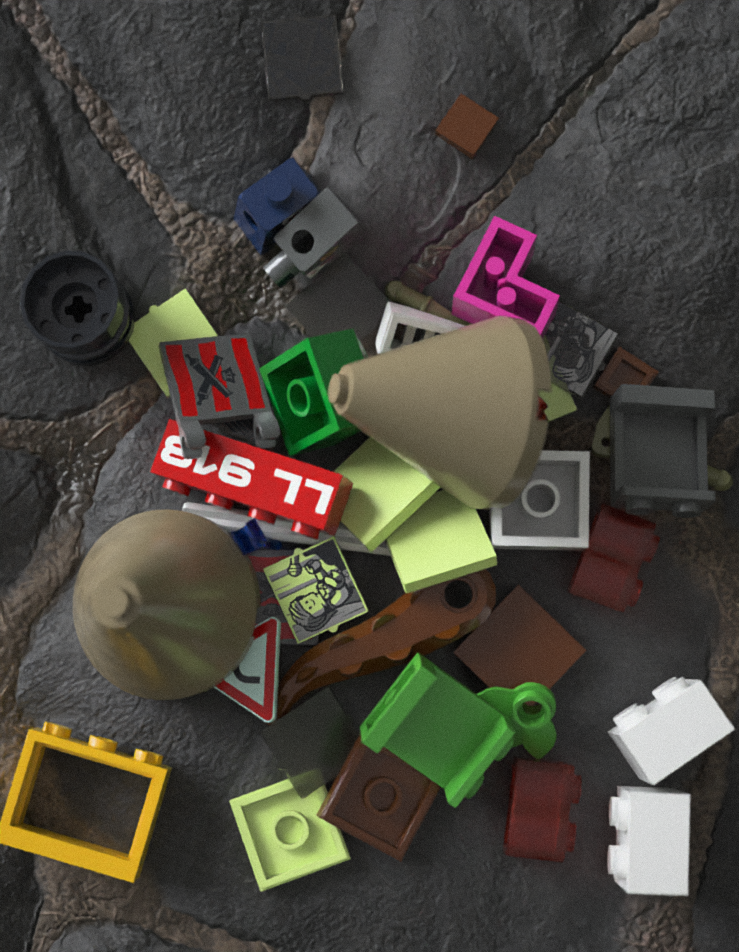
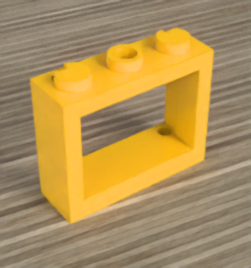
(69, 849)

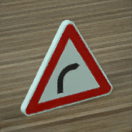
(256, 678)

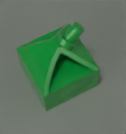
(300, 387)

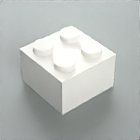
(550, 509)
(669, 728)
(650, 840)

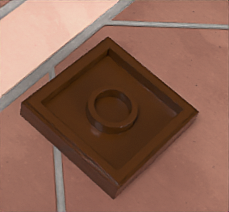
(519, 645)
(379, 799)

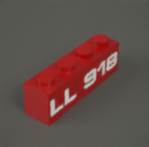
(257, 480)

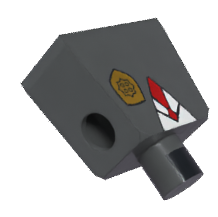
(333, 231)

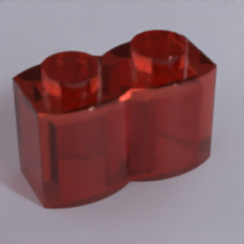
(611, 563)
(540, 809)

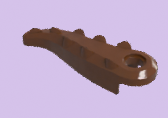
(389, 639)

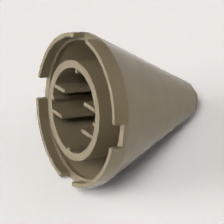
(456, 407)
(166, 604)

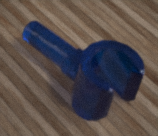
(252, 538)

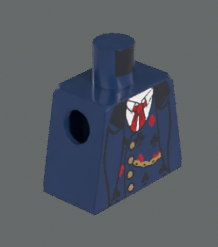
(274, 203)

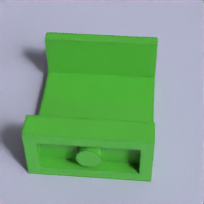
(439, 728)

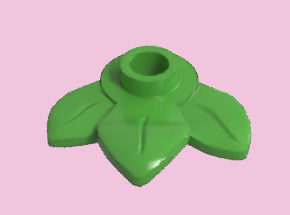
(531, 723)

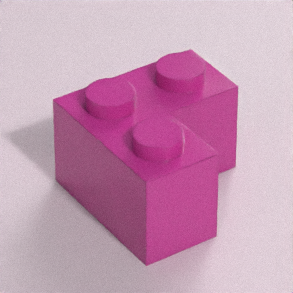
(495, 280)

